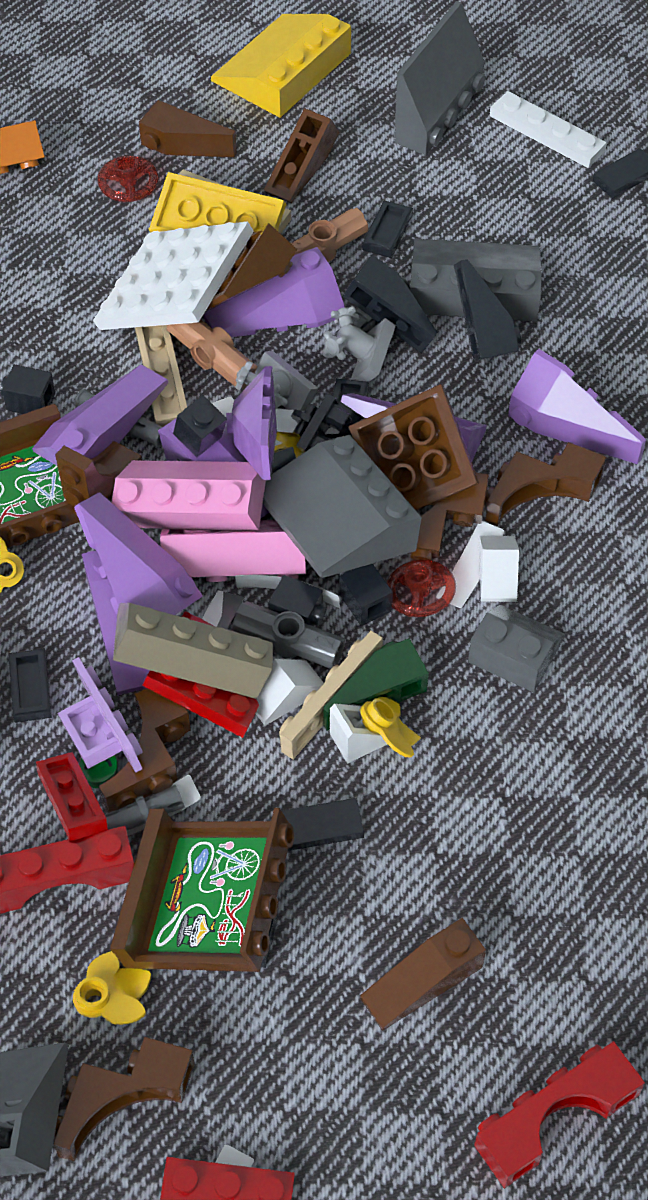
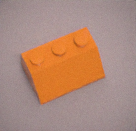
(20, 146)

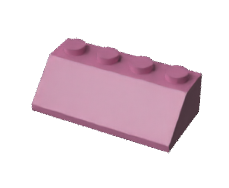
(190, 495)
(234, 552)

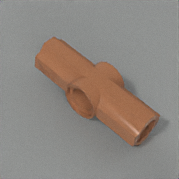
(333, 234)
(211, 348)

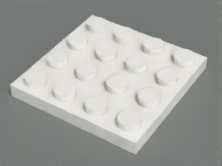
(173, 276)

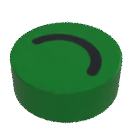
(100, 772)

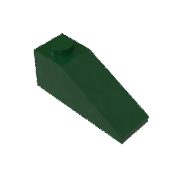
(389, 673)

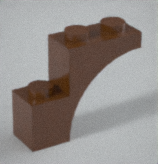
(570, 474)
(86, 477)
(463, 508)
(161, 723)
(156, 1073)

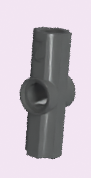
(307, 642)

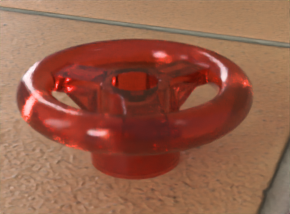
(126, 171)
(420, 580)

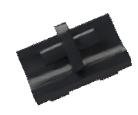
(317, 420)

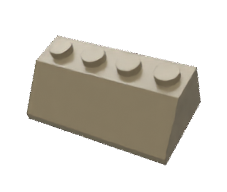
(191, 650)

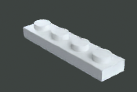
(548, 129)

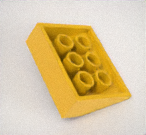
(286, 60)

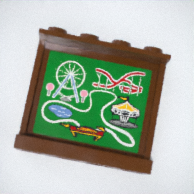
(30, 484)
(203, 894)

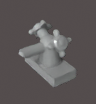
(367, 347)
(290, 386)

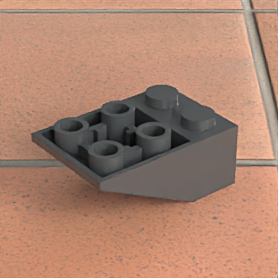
(29, 1106)

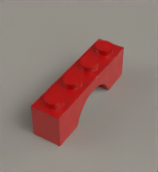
(93, 860)
(599, 1083)

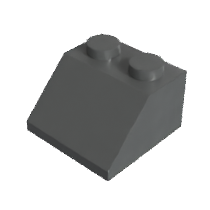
(514, 647)

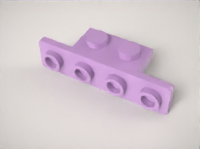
(94, 727)

